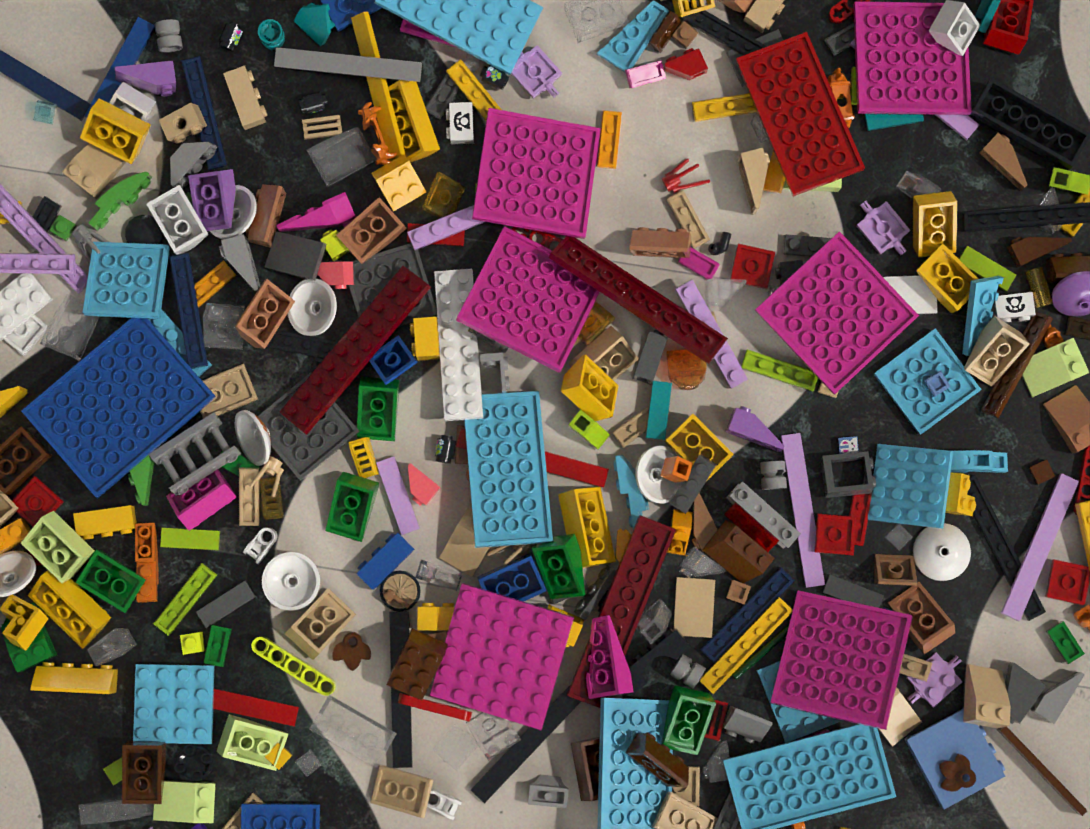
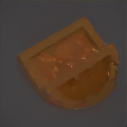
(685, 369)

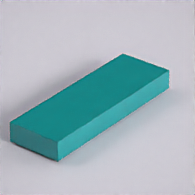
(882, 121)
(658, 410)

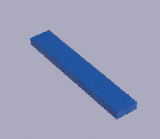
(127, 56)

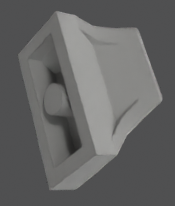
(548, 792)

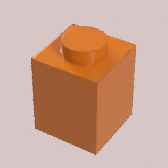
(676, 469)

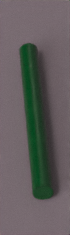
(761, 653)

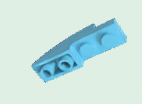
(979, 461)
(627, 484)

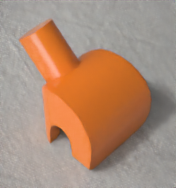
(1052, 337)
(1083, 617)

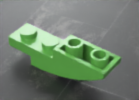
(125, 192)

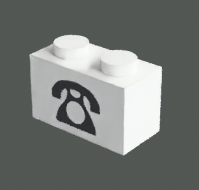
(460, 123)
(1014, 307)

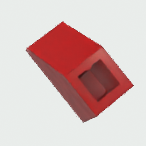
(688, 65)

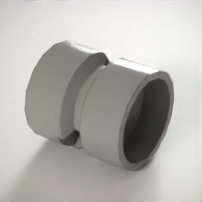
(168, 35)
(773, 475)
(687, 671)

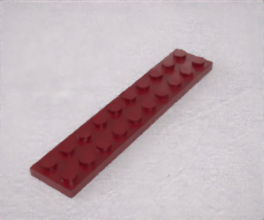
(638, 298)
(355, 349)
(628, 592)

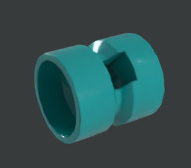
(271, 34)

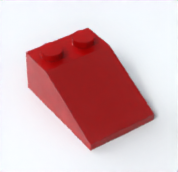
(1010, 25)

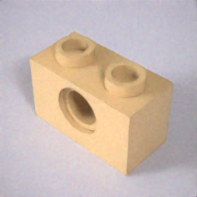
(172, 123)

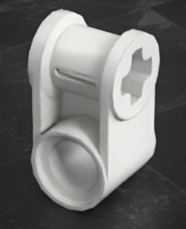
(260, 545)
(443, 804)

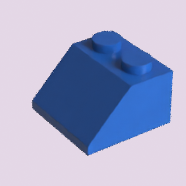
(392, 360)

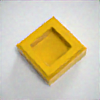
(283, 758)

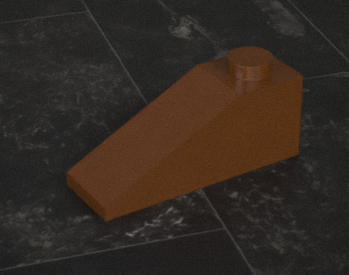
(1031, 248)

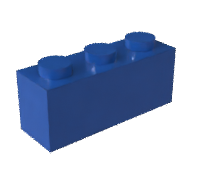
(384, 560)

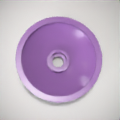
(1072, 294)

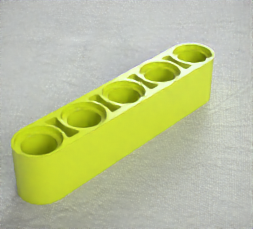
(284, 663)

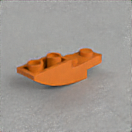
(147, 560)

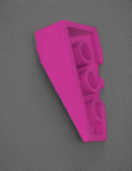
(333, 213)
(608, 667)

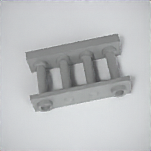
(178, 446)
(764, 514)

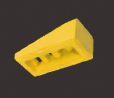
(680, 11)
(370, 455)

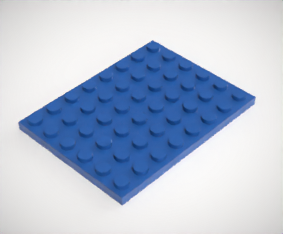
(118, 404)

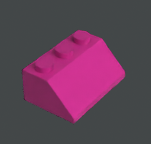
(202, 499)

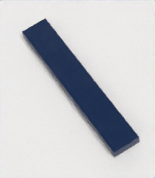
(43, 86)
(200, 96)
(188, 311)
(747, 614)

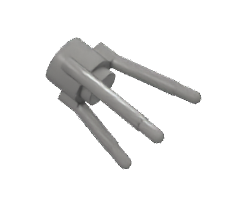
(84, 236)

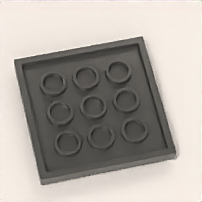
(379, 270)
(302, 451)

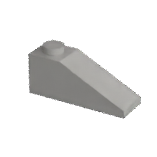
(1053, 701)

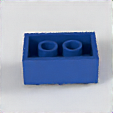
(515, 580)

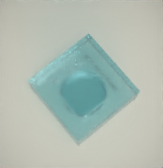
(44, 112)

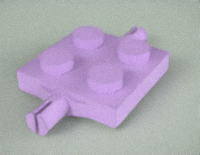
(536, 72)
(883, 228)
(939, 683)

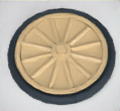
(405, 586)

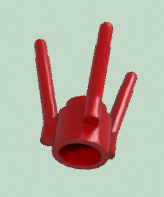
(672, 179)

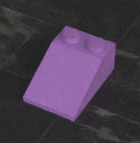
(151, 77)
(213, 198)
(749, 427)

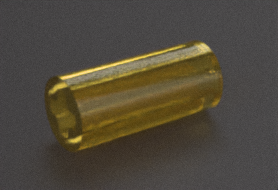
(1039, 287)

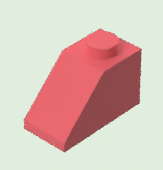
(337, 273)
(421, 486)

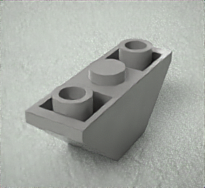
(189, 161)

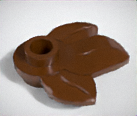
(351, 653)
(954, 772)

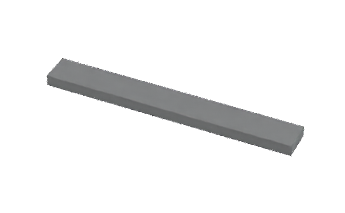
(348, 64)

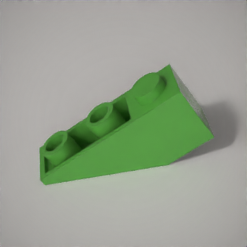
(141, 477)

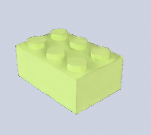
(57, 546)

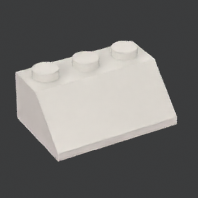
(177, 220)

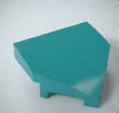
(986, 12)
(315, 22)

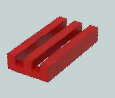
(710, 735)

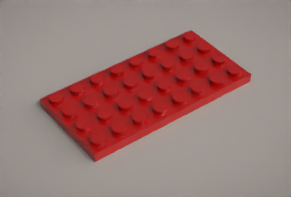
(800, 114)

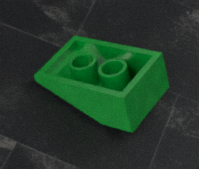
(377, 409)
(351, 506)
(561, 566)
(111, 580)
(38, 651)
(687, 719)

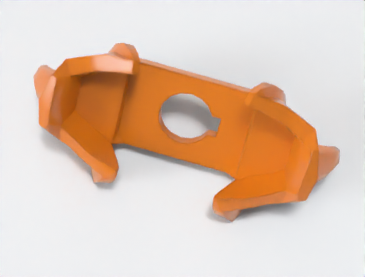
(841, 86)
(369, 118)

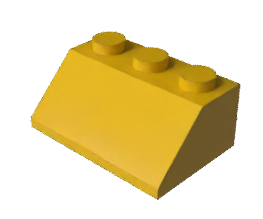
(590, 389)

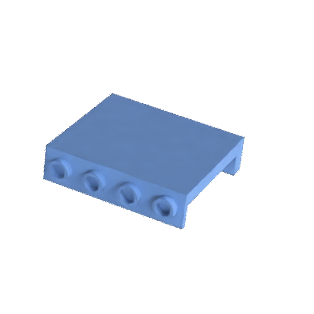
(942, 743)

